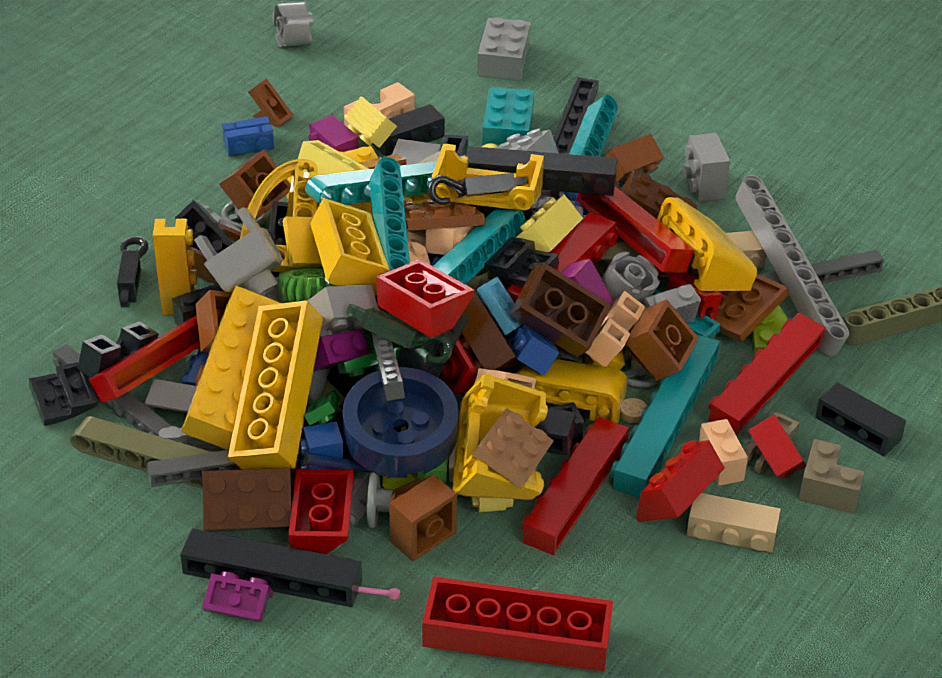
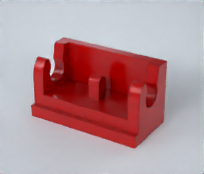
(709, 299)
(777, 447)

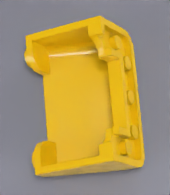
(519, 198)
(717, 258)
(584, 384)
(477, 415)

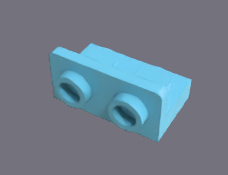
(498, 304)

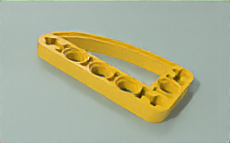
(288, 169)

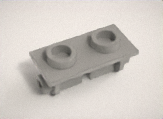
(359, 493)

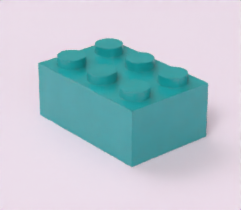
(507, 114)

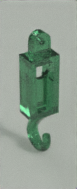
(398, 331)

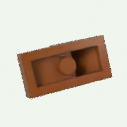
(270, 103)

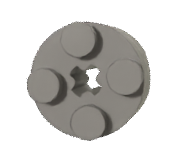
(292, 24)
(632, 275)

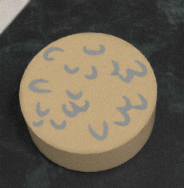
(632, 410)

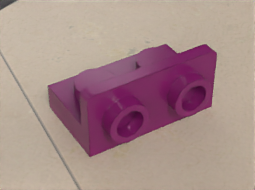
(237, 597)

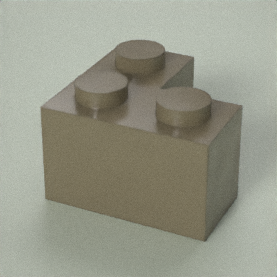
(829, 483)

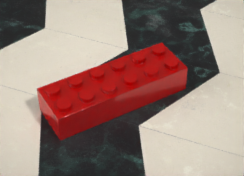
(517, 623)

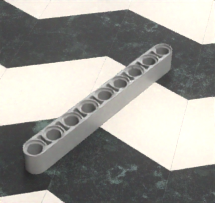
(790, 262)

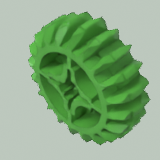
(302, 284)

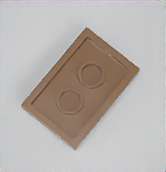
(513, 447)

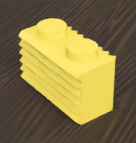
(370, 122)

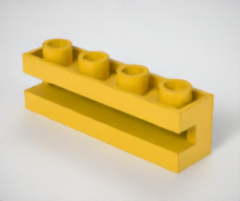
(173, 261)

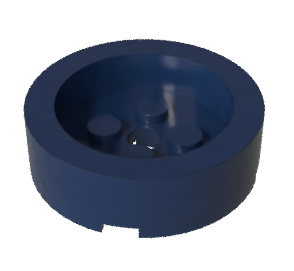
(426, 410)

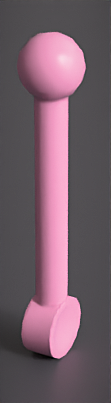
(393, 593)

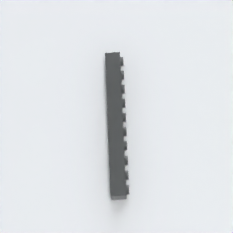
(843, 267)
(388, 367)
(126, 405)
(191, 467)

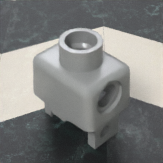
(246, 261)

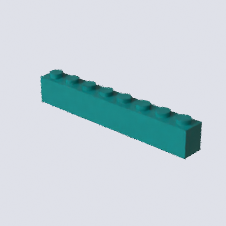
(663, 420)

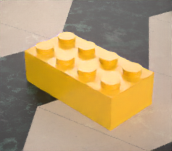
(348, 245)

